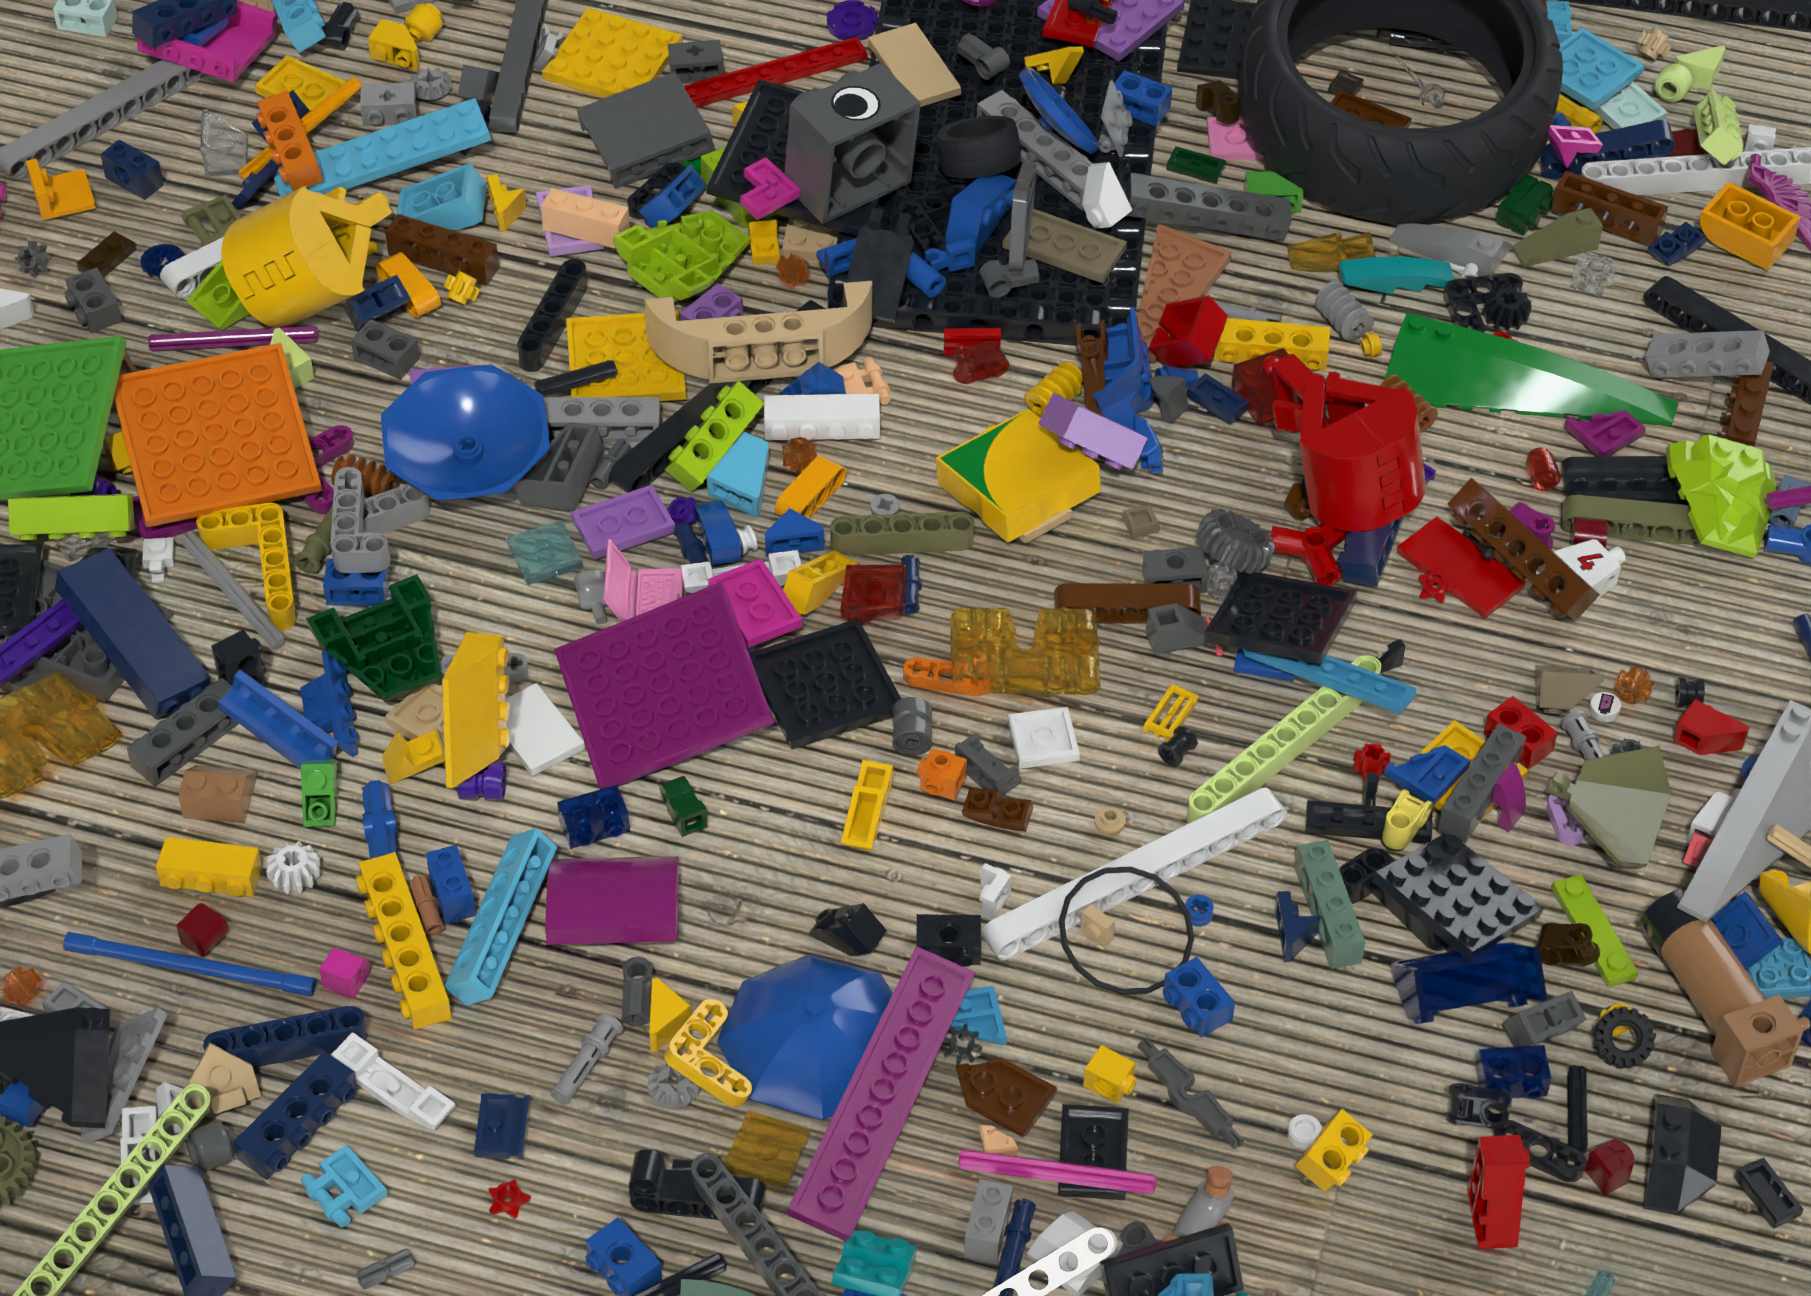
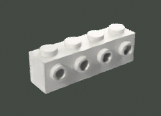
(822, 416)

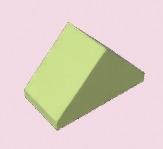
(1703, 65)

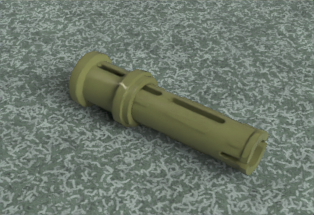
(316, 546)

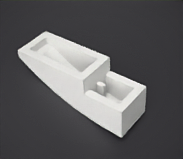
(135, 1125)

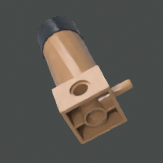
(1751, 1032)

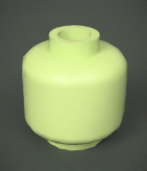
(1673, 83)

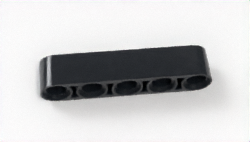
(551, 314)

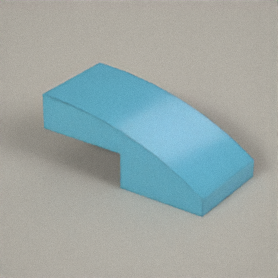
(1560, 14)

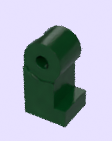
(683, 805)

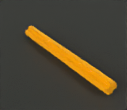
(308, 122)

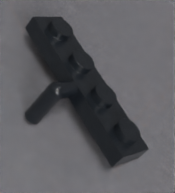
(1356, 819)

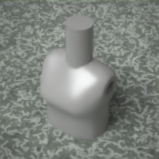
(591, 592)

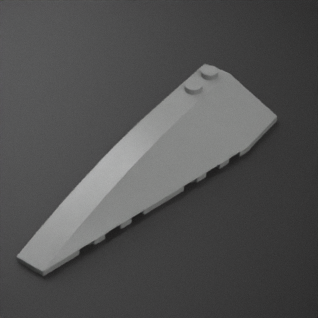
(1772, 794)

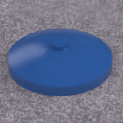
(1057, 112)

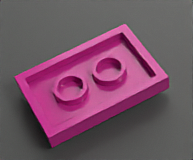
(758, 602)

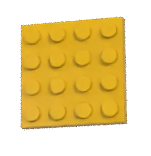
(610, 54)
(625, 342)

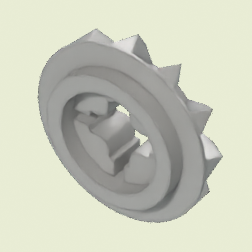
(440, 86)
(662, 1091)

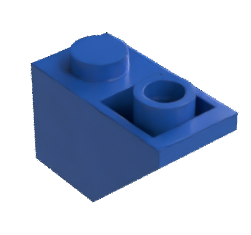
(816, 381)

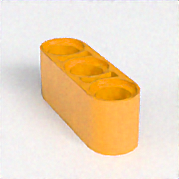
(422, 293)
(812, 487)

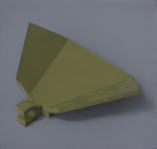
(1619, 802)

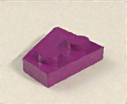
(1606, 433)

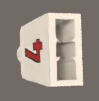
(1594, 563)

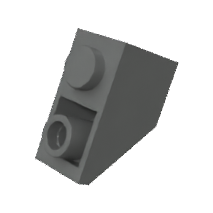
(1174, 628)

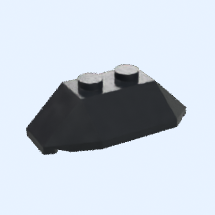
(1680, 1155)

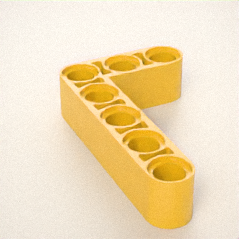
(263, 526)

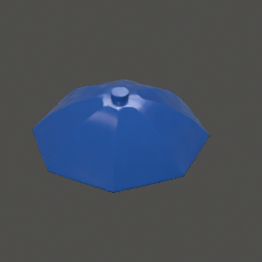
(465, 432)
(803, 1032)

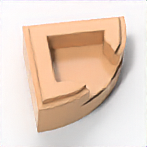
(997, 1141)

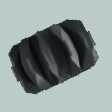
(1507, 308)

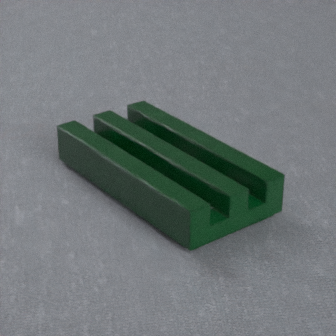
(1196, 165)

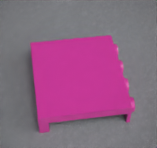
(229, 50)

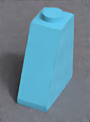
(741, 475)

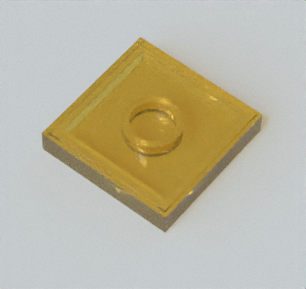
(767, 1149)

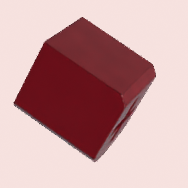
(1588, 529)
(201, 929)
(1610, 1165)

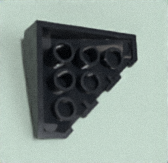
(61, 1061)

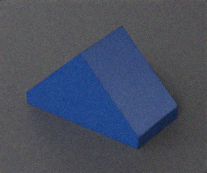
(792, 533)

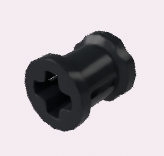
(1178, 752)

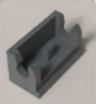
(985, 768)

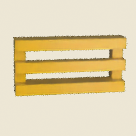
(1160, 730)

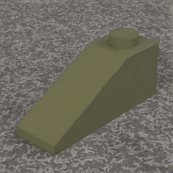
(1560, 238)

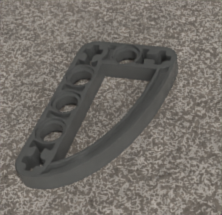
(1022, 215)

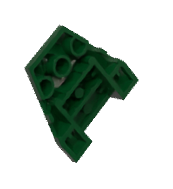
(387, 644)

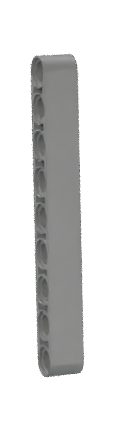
(96, 116)

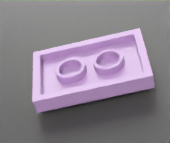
(561, 244)

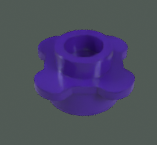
(682, 510)

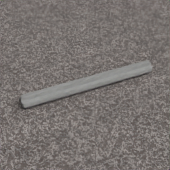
(233, 589)

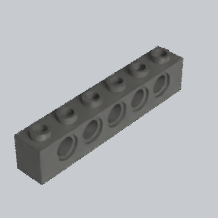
(1208, 207)

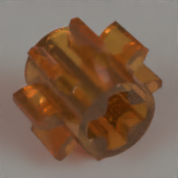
(793, 269)
(798, 454)
(1634, 685)
(20, 985)

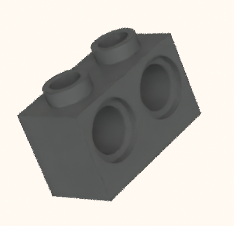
(93, 300)
(385, 349)
(1545, 1020)

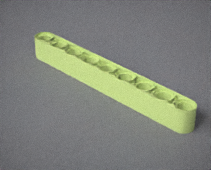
(1276, 747)
(117, 1194)

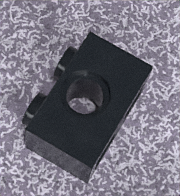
(961, 930)

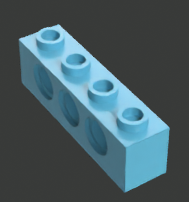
(300, 22)

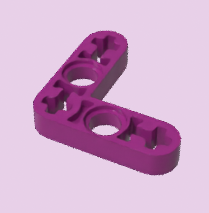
(333, 443)

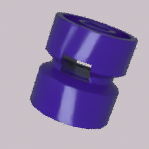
(487, 782)

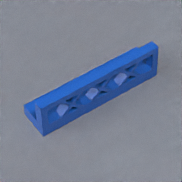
(275, 722)

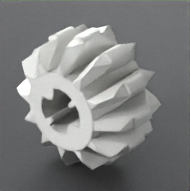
(293, 867)

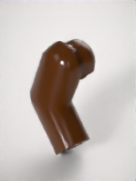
(1294, 504)

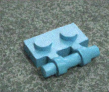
(352, 1180)

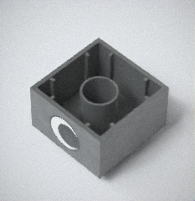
(851, 141)

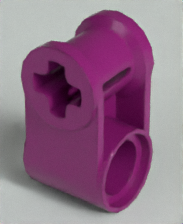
(1534, 522)

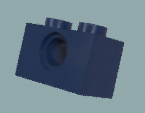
(132, 169)

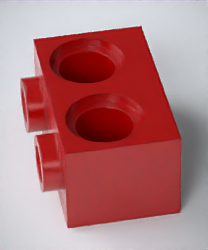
(1516, 716)

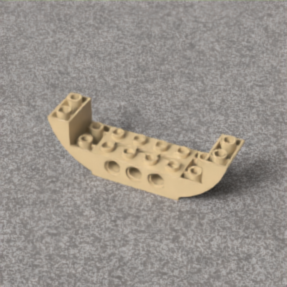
(761, 343)

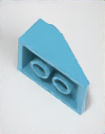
(446, 200)

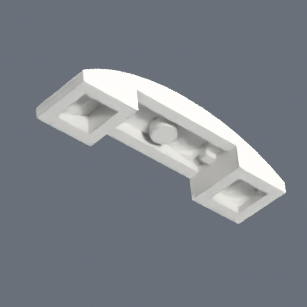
(696, 575)
(391, 1086)

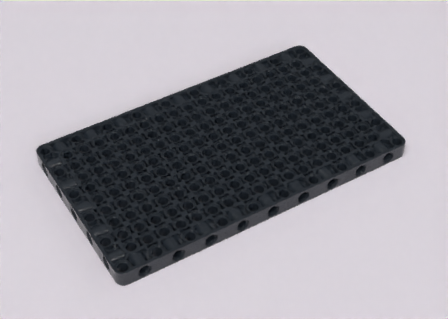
(1061, 298)

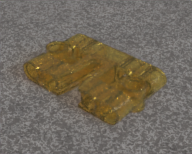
(1059, 662)
(60, 719)

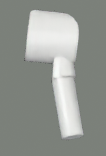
(1468, 271)

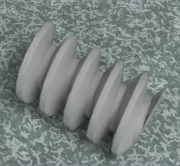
(1343, 311)

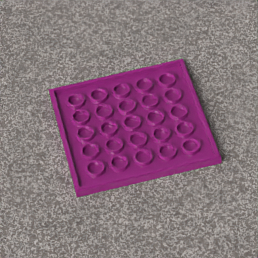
(663, 686)

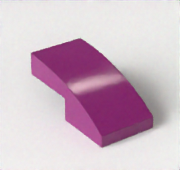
(1510, 796)

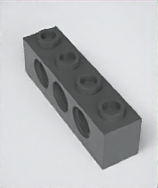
(181, 735)
(1475, 790)

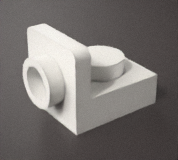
(1759, 138)
(995, 891)

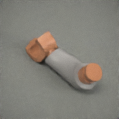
(1206, 1205)

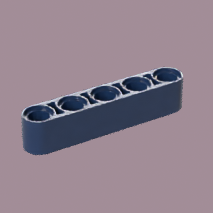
(1631, 142)
(299, 1031)

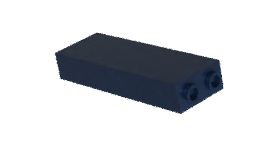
(132, 632)

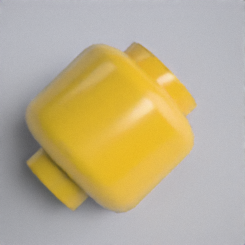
(424, 22)

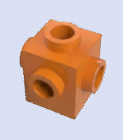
(942, 773)

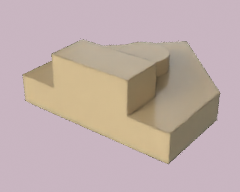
(226, 1078)

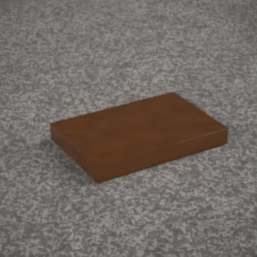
(1369, 111)

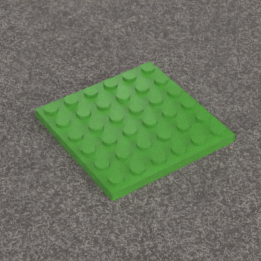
(55, 414)

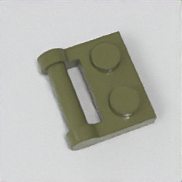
(218, 212)

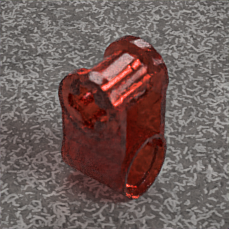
(981, 360)

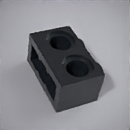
(237, 654)

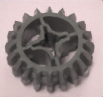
(1235, 541)

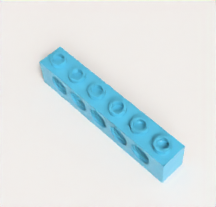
(500, 917)

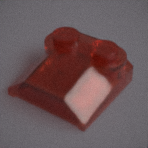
(873, 591)

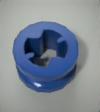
(1201, 903)

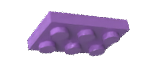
(623, 519)

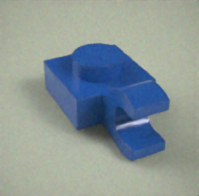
(955, 257)

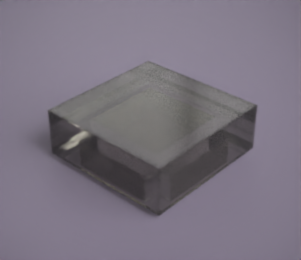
(1346, 82)

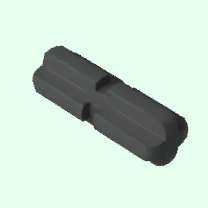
(378, 1271)

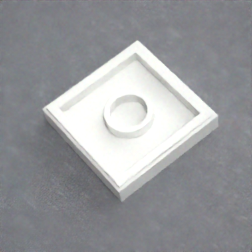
(1043, 737)

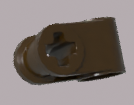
(1563, 942)

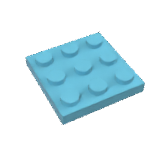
(1595, 69)

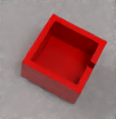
(1195, 329)

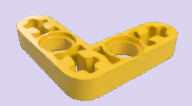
(697, 1057)

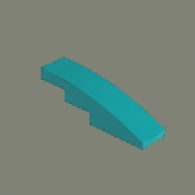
(1387, 273)

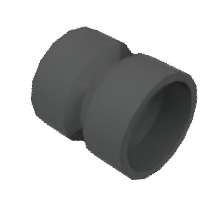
(912, 726)

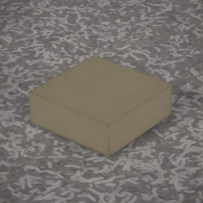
(1140, 521)

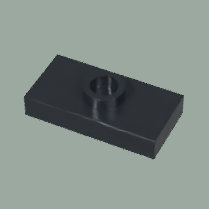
(1768, 1193)

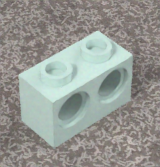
(86, 16)

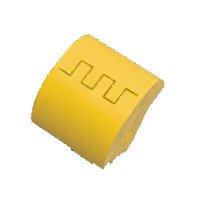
(327, 259)

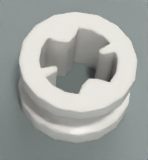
(747, 539)

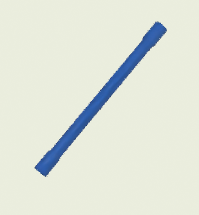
(94, 946)

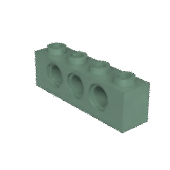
(1329, 899)

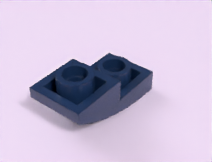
(1677, 245)

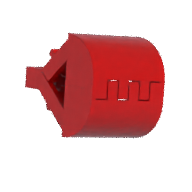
(1362, 460)

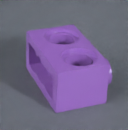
(715, 303)

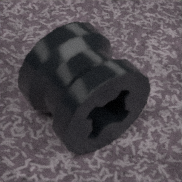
(1688, 691)

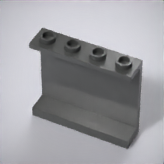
(646, 129)

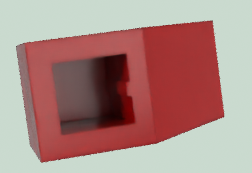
(1709, 730)

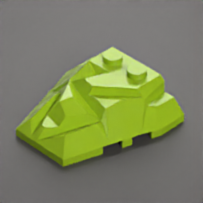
(681, 256)
(1725, 491)

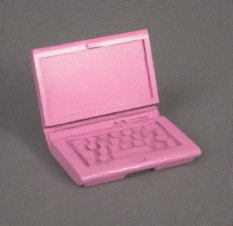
(634, 593)

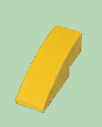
(868, 805)

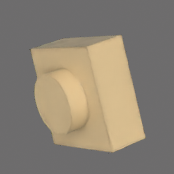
(1097, 926)

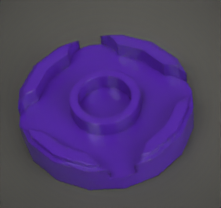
(852, 20)

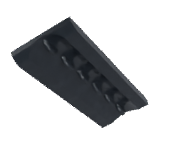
(1622, 478)

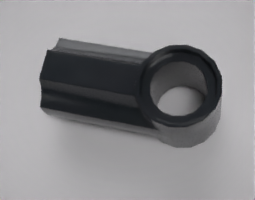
(339, 26)

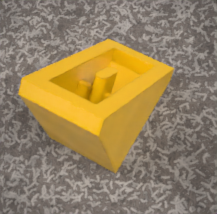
(666, 1015)

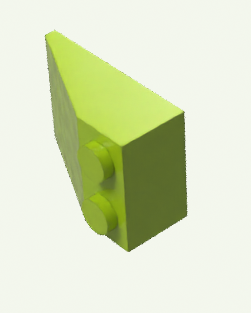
(218, 300)

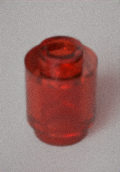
(1543, 469)

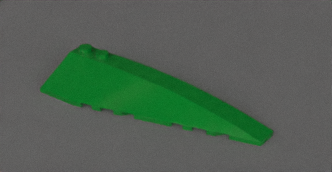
(1497, 373)

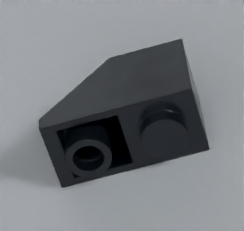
(849, 929)

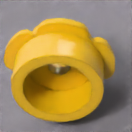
(1371, 345)

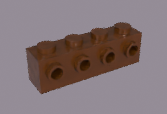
(1748, 407)

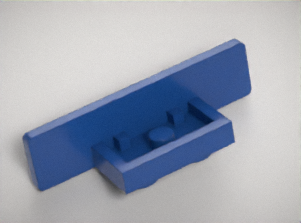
(329, 704)

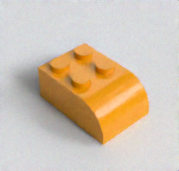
(1748, 225)

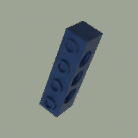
(171, 19)
(301, 1098)

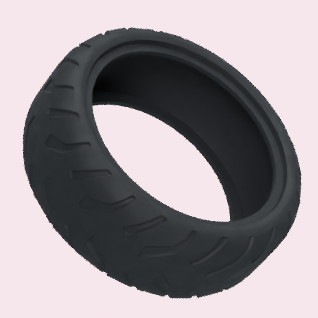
(1389, 169)

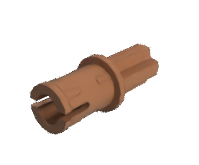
(426, 905)

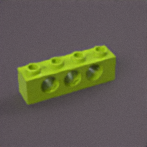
(742, 406)

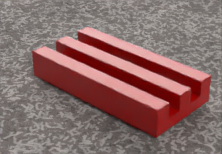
(959, 337)

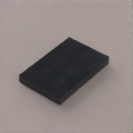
(1096, 1139)

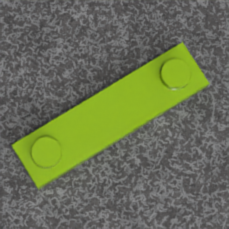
(1583, 907)

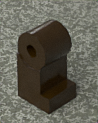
(1218, 100)

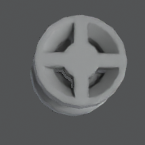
(884, 504)

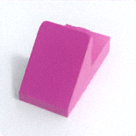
(1569, 140)

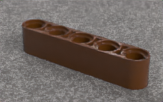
(1125, 601)

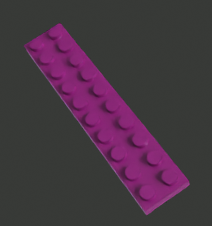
(880, 1095)

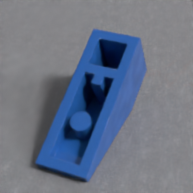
(673, 197)

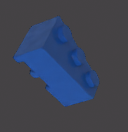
(980, 209)

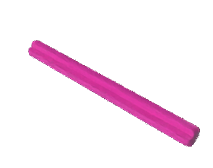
(1057, 1171)

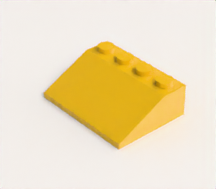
(475, 706)

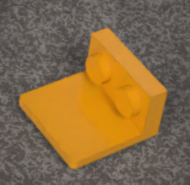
(60, 193)

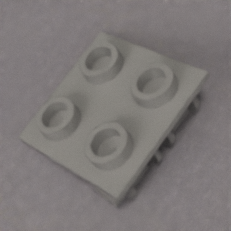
(1115, 122)

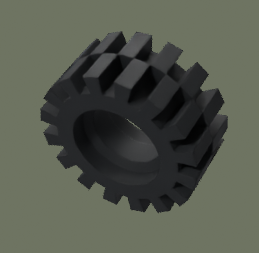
(1635, 1021)

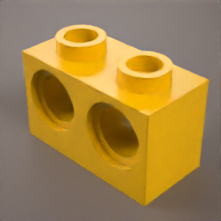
(1331, 1148)

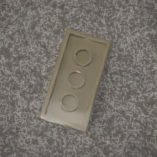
(1072, 246)

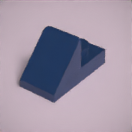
(1293, 930)

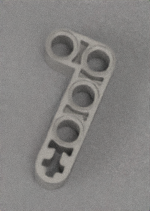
(349, 546)

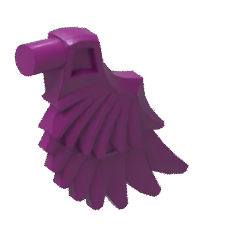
(1783, 193)

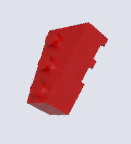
(1497, 1190)

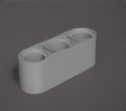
(394, 509)

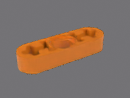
(938, 667)

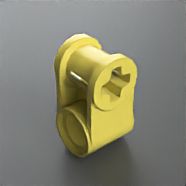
(1405, 820)

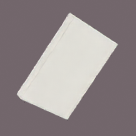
(539, 731)

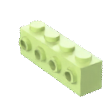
(1718, 127)

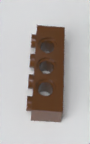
(1616, 209)
(442, 249)

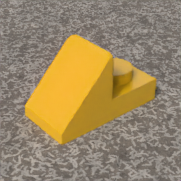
(1059, 62)
(505, 204)
(763, 242)
(411, 757)

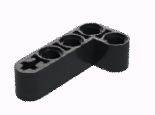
(1358, 877)
(673, 1192)

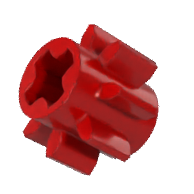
(1371, 760)

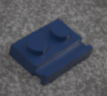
(502, 1126)

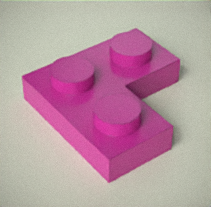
(771, 191)

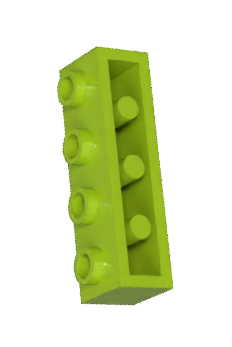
(71, 515)

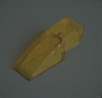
(1327, 251)

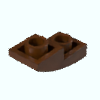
(993, 810)

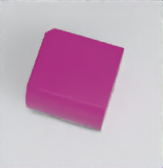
(344, 972)

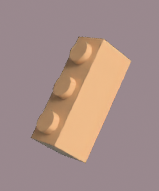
(583, 217)

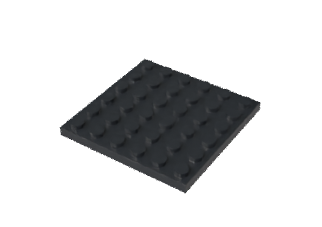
(762, 134)

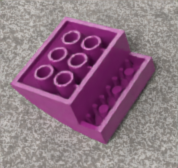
(612, 900)

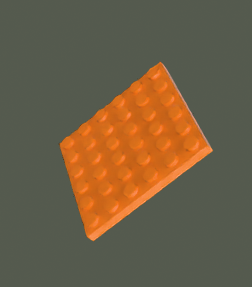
(214, 434)

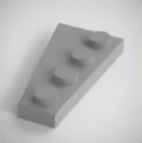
(126, 1058)

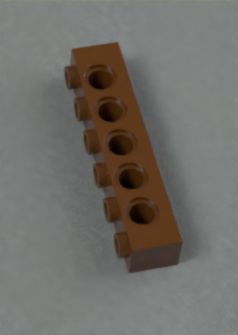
(1577, 592)

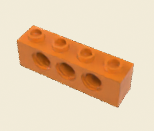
(290, 141)

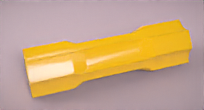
(1579, 115)

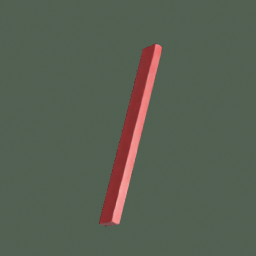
(777, 71)

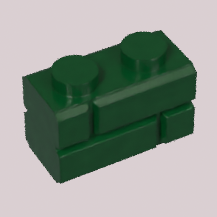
(1525, 205)

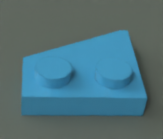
(981, 1014)

